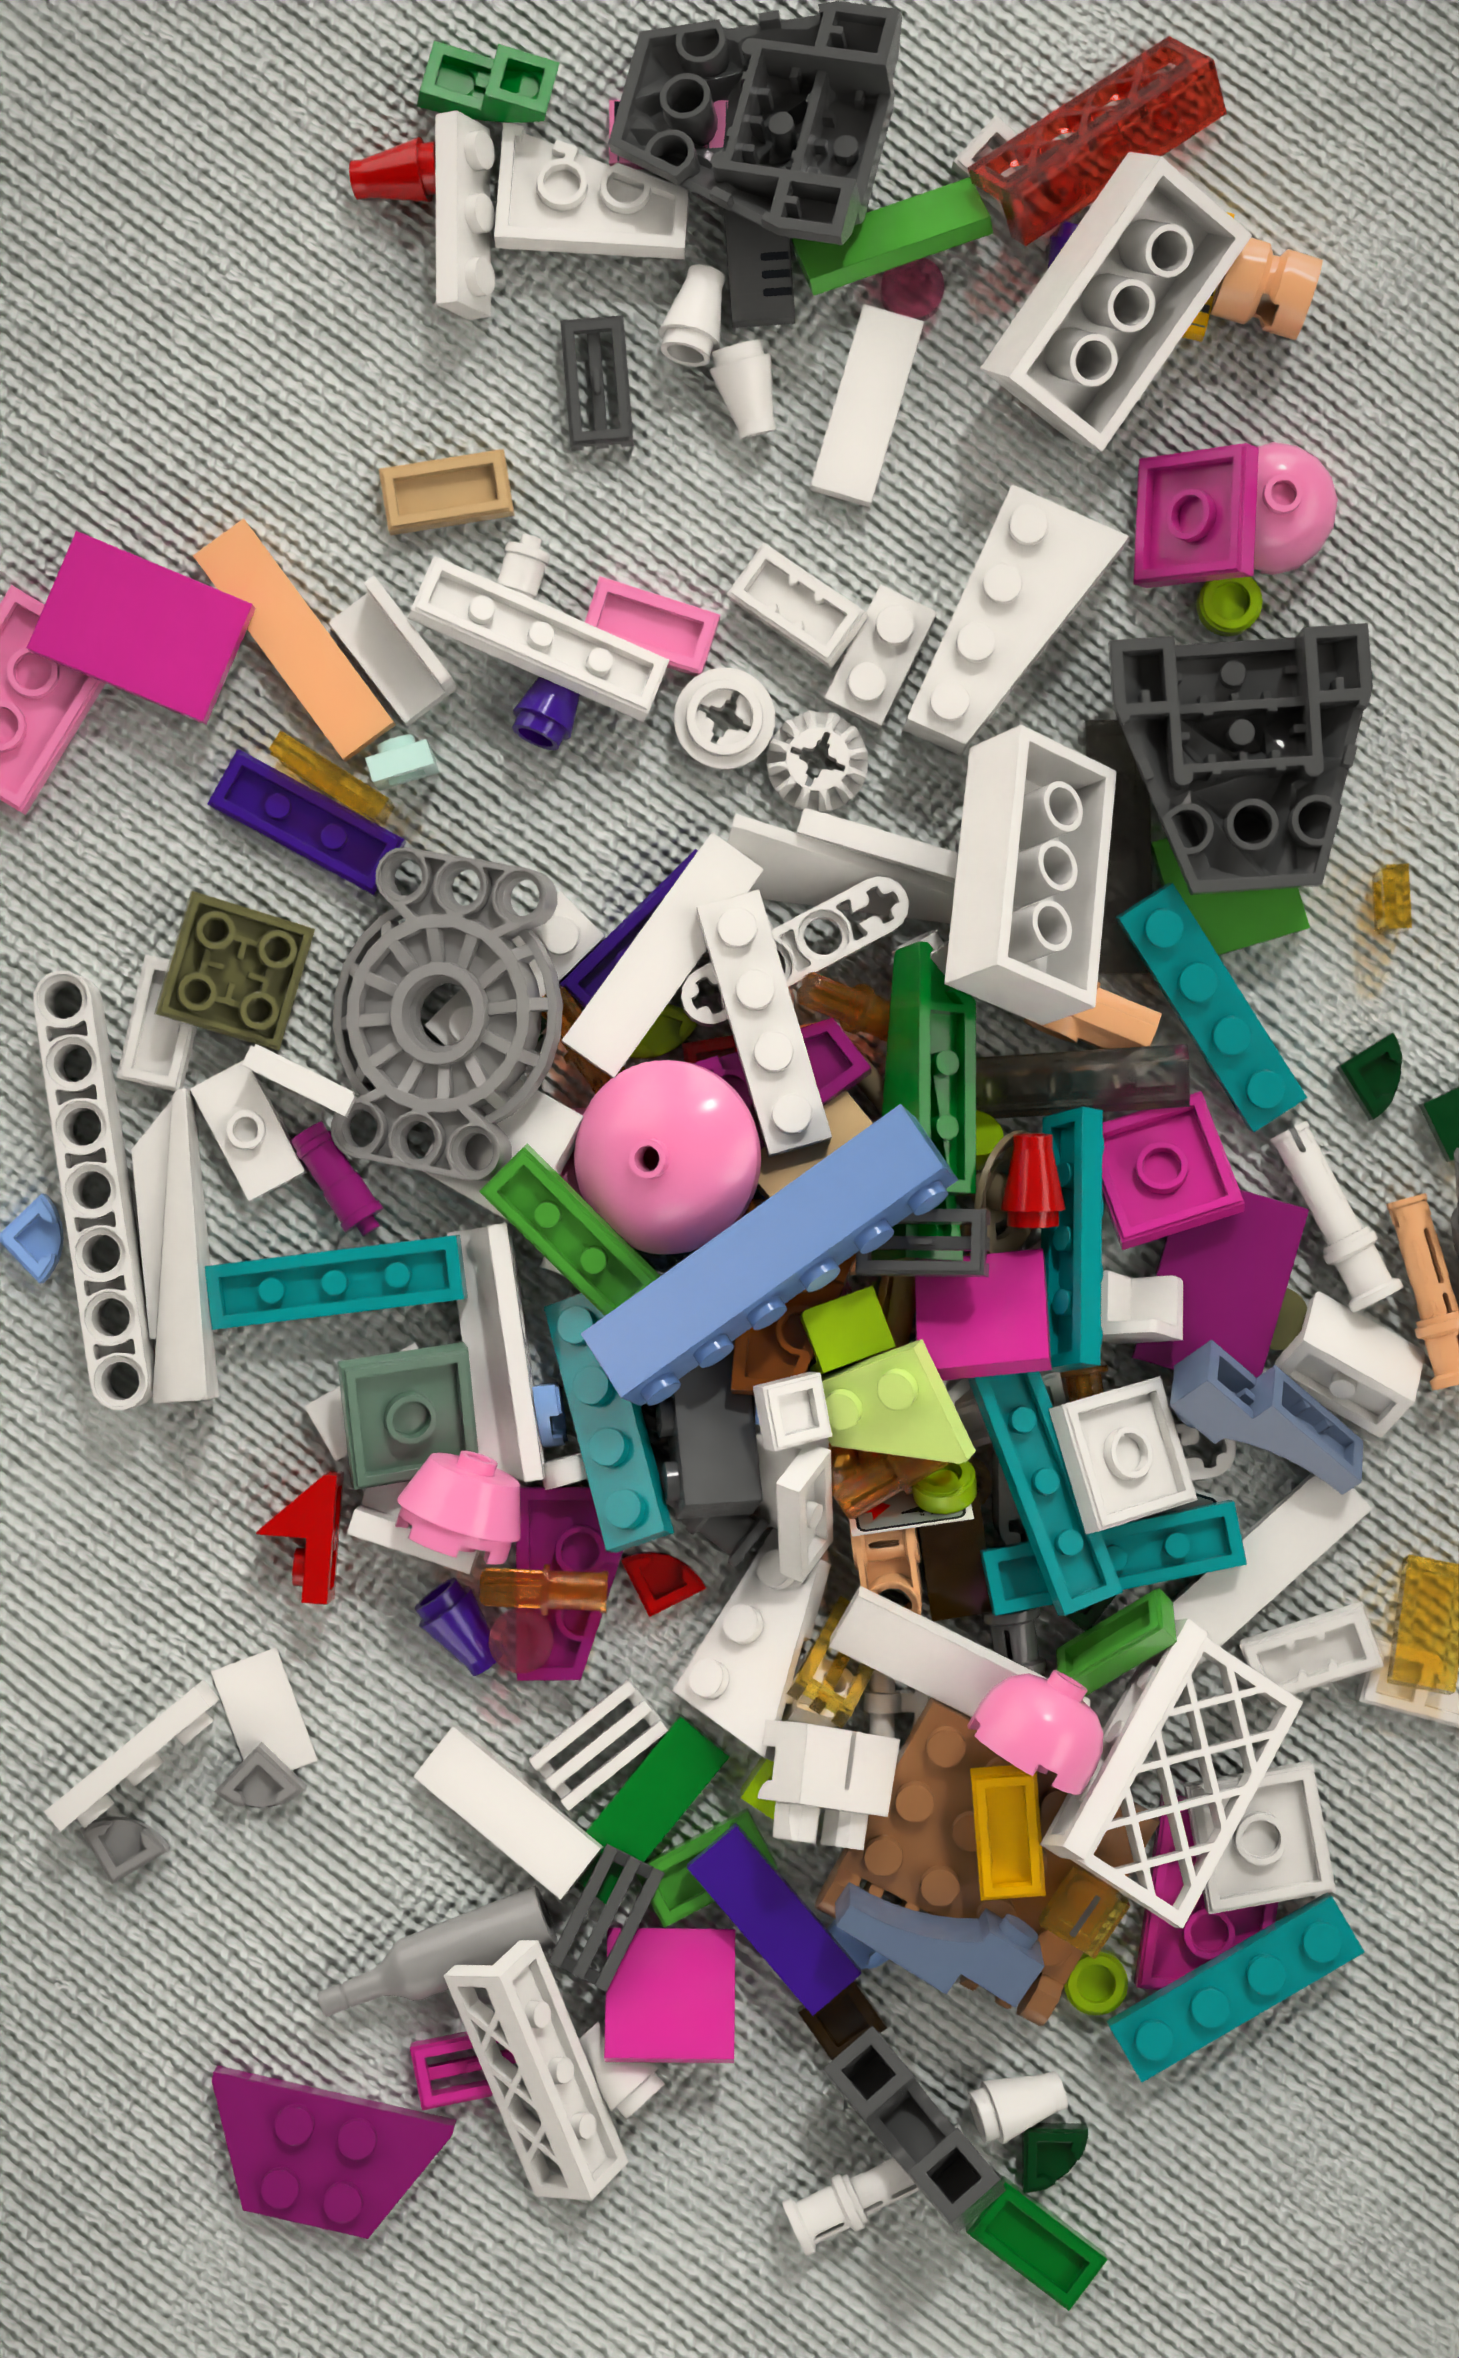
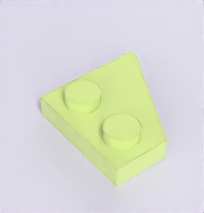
(896, 1407)

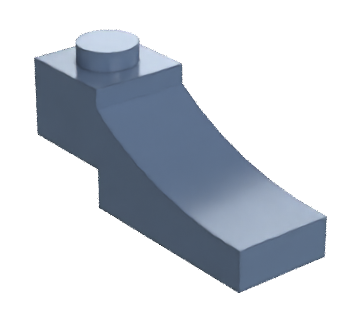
(1265, 1412)
(987, 1949)

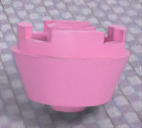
(462, 1506)

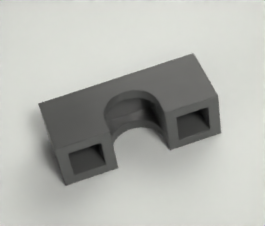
(914, 2130)

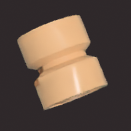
(1268, 288)

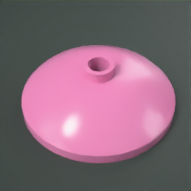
(703, 1146)

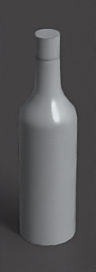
(420, 1960)

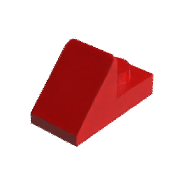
(317, 1518)

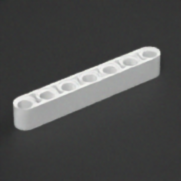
(75, 1166)

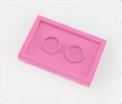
(38, 704)

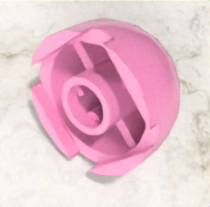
(1292, 508)
(1042, 1728)

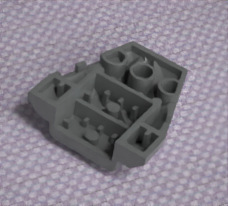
(800, 121)
(1245, 748)

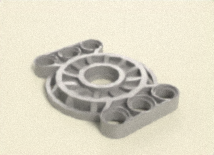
(382, 1002)

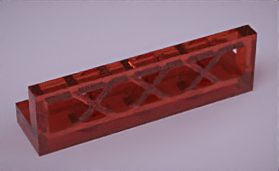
(1072, 171)

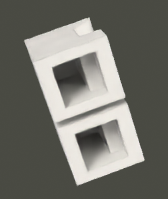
(829, 1770)

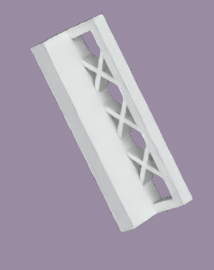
(499, 1352)
(549, 2075)

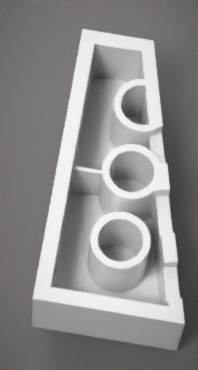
(1016, 600)

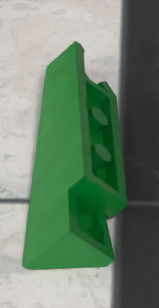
(934, 1078)

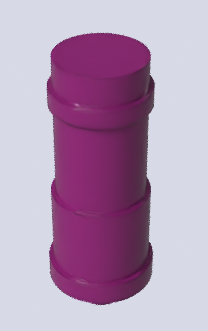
(337, 1179)

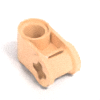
(889, 1562)

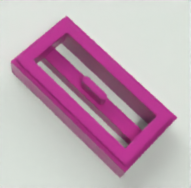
(425, 2073)

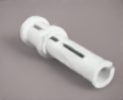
(1348, 1243)
(847, 2203)

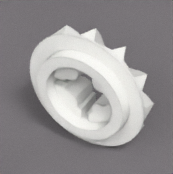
(712, 691)
(789, 772)

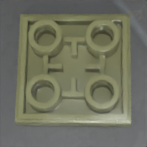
(234, 971)

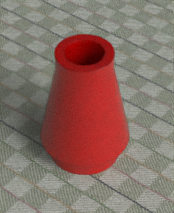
(396, 173)
(1033, 1183)

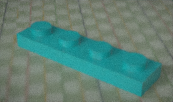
(1211, 1007)
(1075, 1246)
(336, 1282)
(609, 1435)
(1027, 1447)
(1141, 1551)
(1235, 1986)

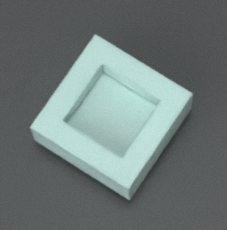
(401, 762)

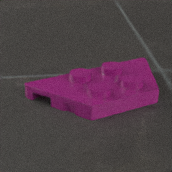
(322, 2152)

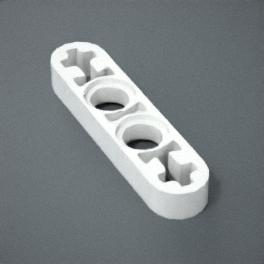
(796, 954)

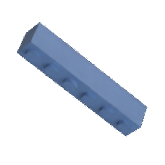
(770, 1258)

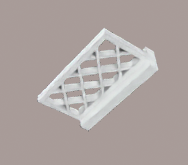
(1127, 1740)

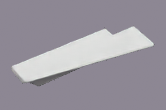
(838, 854)
(175, 1253)

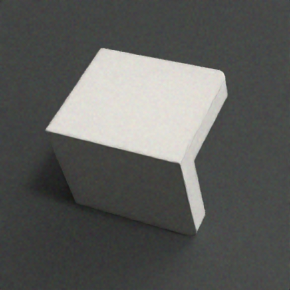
(1141, 1308)

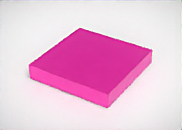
(1196, 516)
(1166, 1173)
(987, 1322)
(672, 1997)

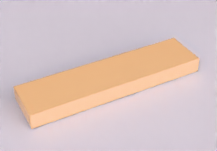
(296, 641)

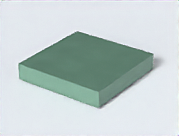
(405, 1410)

